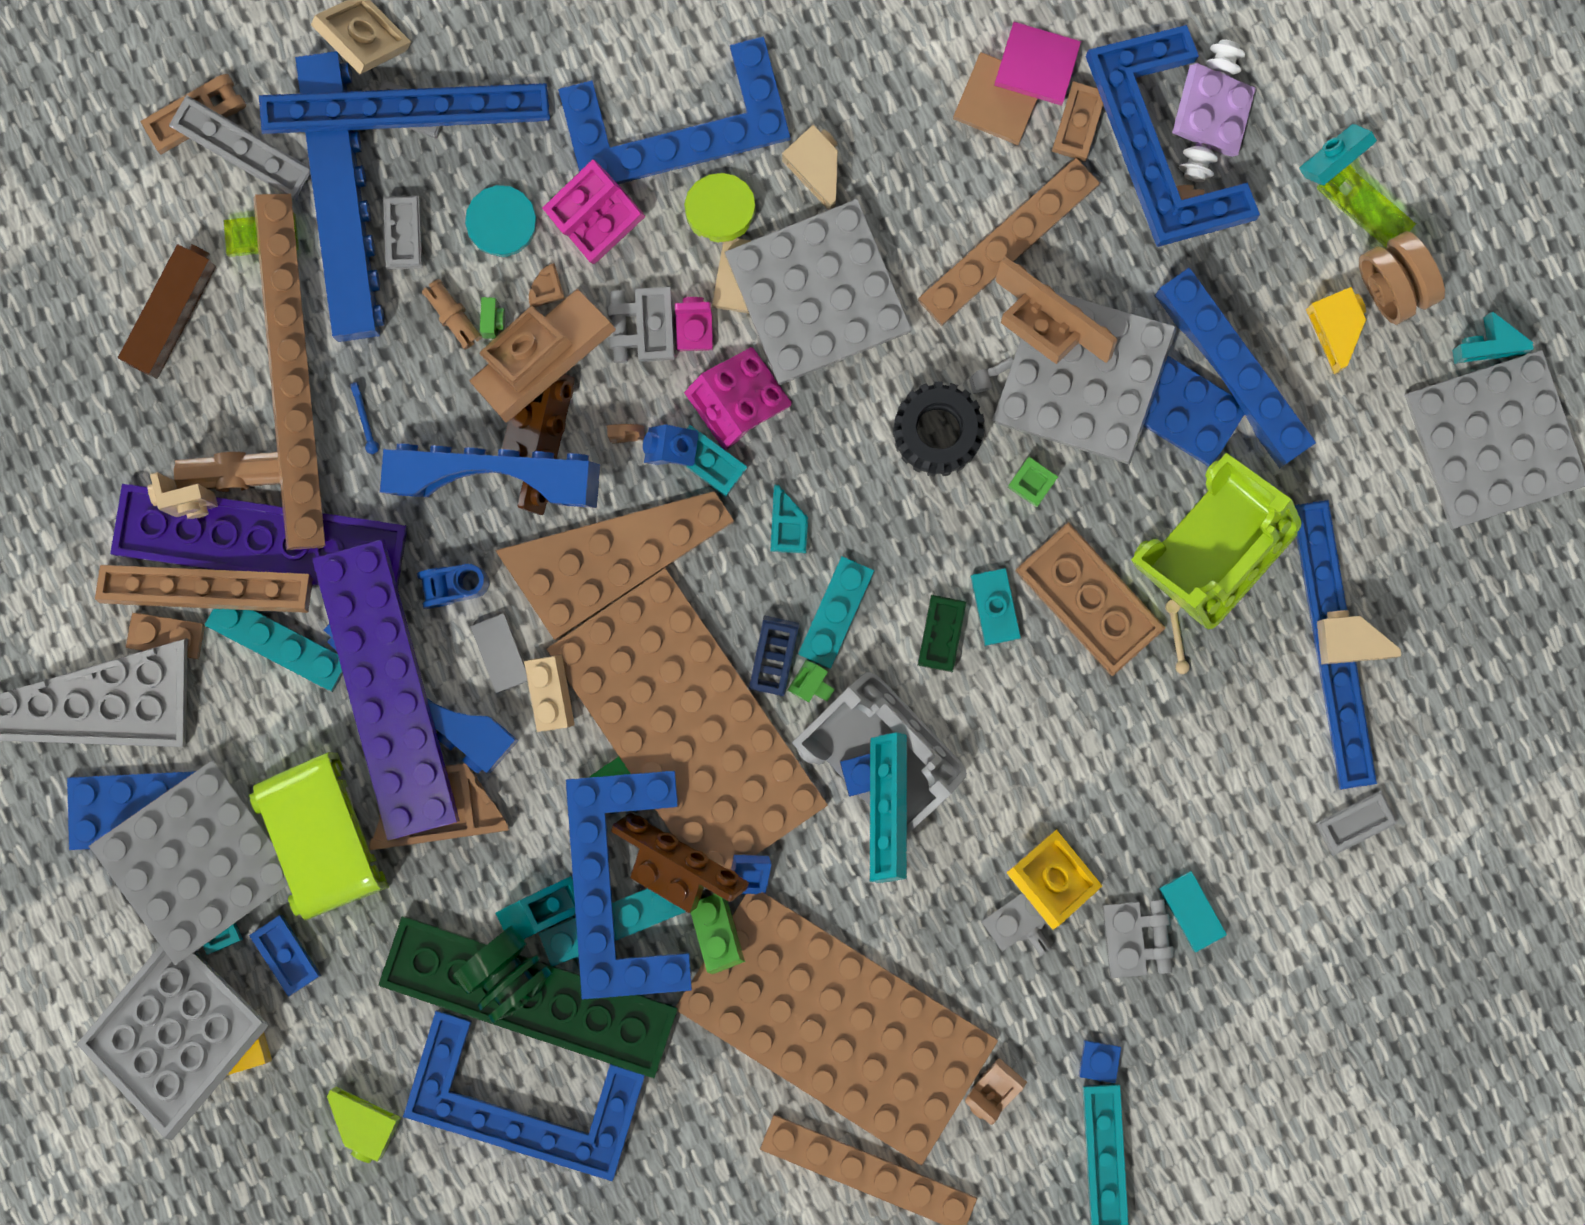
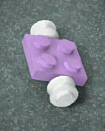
(1213, 110)

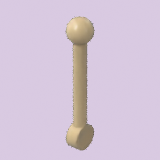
(1172, 608)

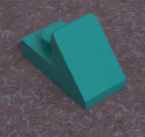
(1501, 342)

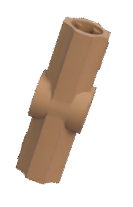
(228, 471)

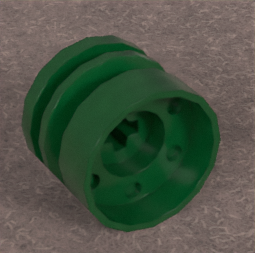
(502, 975)

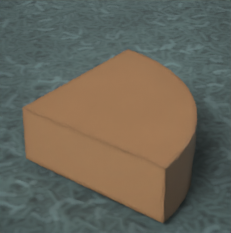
(546, 287)
(625, 433)

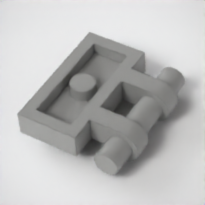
(653, 324)
(1126, 942)

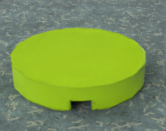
(720, 207)

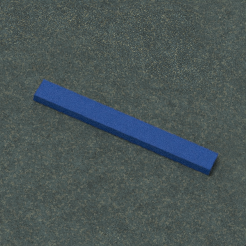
(403, 108)
(1338, 680)

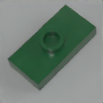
(941, 633)

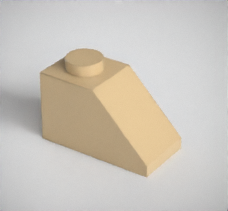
(815, 164)
(1352, 640)

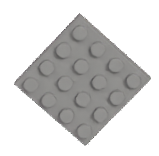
(818, 292)
(1082, 397)
(1496, 439)
(192, 862)
(172, 1038)

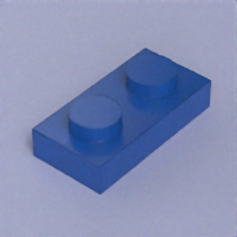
(285, 955)

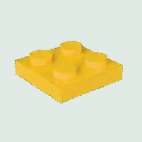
(1054, 879)

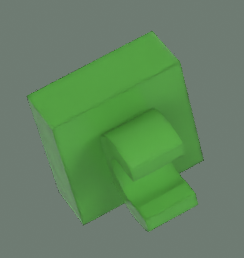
(809, 683)

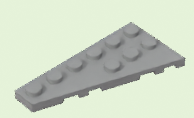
(111, 703)

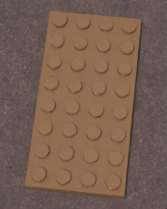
(682, 708)
(840, 1027)

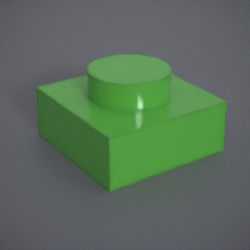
(491, 318)
(1032, 482)

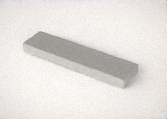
(240, 147)

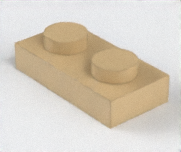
(549, 693)

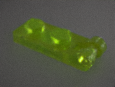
(1367, 206)

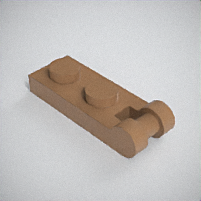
(158, 123)

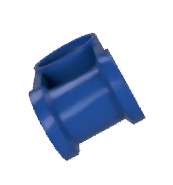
(445, 585)

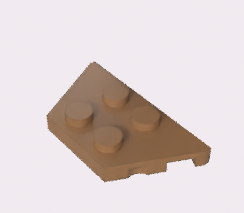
(475, 810)

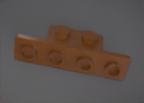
(540, 429)
(673, 867)

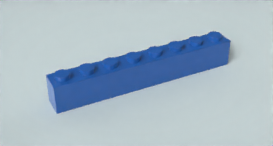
(340, 209)

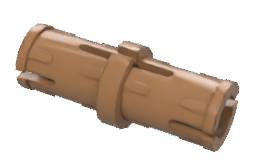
(452, 314)

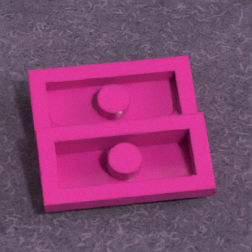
(1037, 63)
(593, 212)

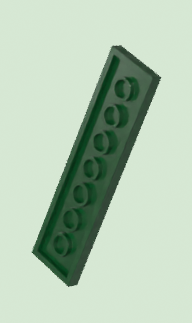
(611, 1029)

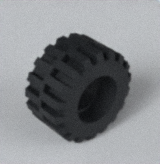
(938, 398)

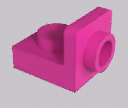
(694, 325)

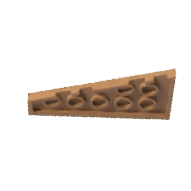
(592, 566)

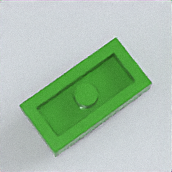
(717, 934)

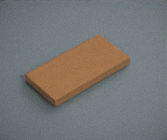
(585, 330)
(1090, 599)

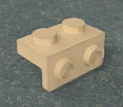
(188, 501)

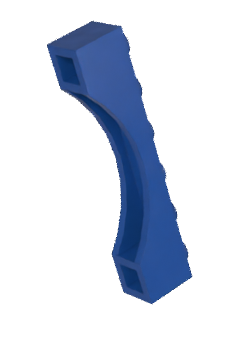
(1258, 397)
(422, 473)
(476, 736)

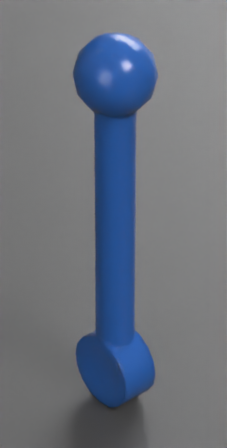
(371, 446)

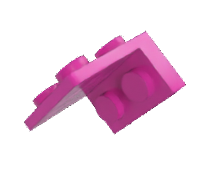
(737, 397)

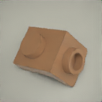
(994, 1091)

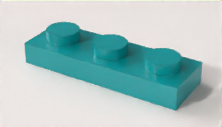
(836, 612)

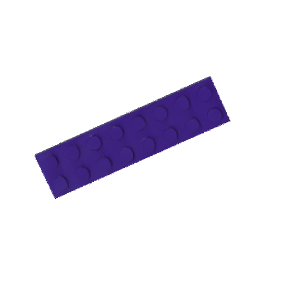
(237, 536)
(386, 689)

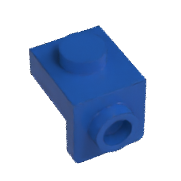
(670, 445)

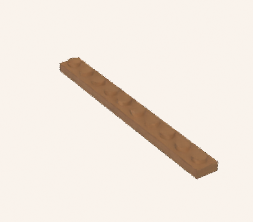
(289, 371)

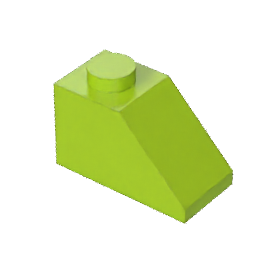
(362, 1125)

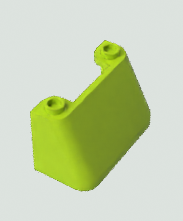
(1221, 543)
(317, 836)

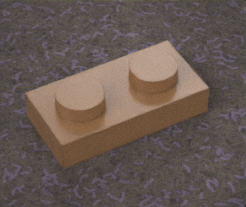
(1078, 122)
(154, 631)

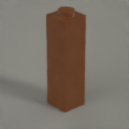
(167, 310)

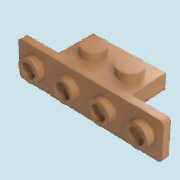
(1048, 319)

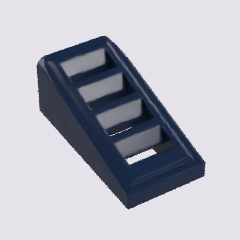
(780, 625)

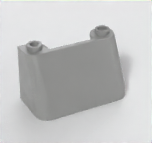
(873, 710)

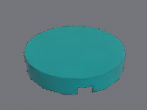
(501, 221)

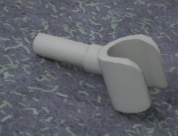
(981, 381)

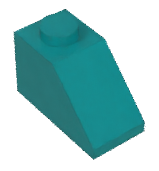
(540, 909)

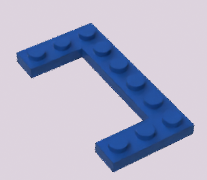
(758, 128)
(1167, 215)
(600, 970)
(438, 1106)

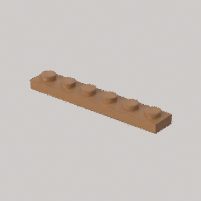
(1008, 241)
(204, 588)
(867, 1173)

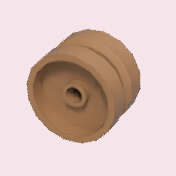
(1402, 277)

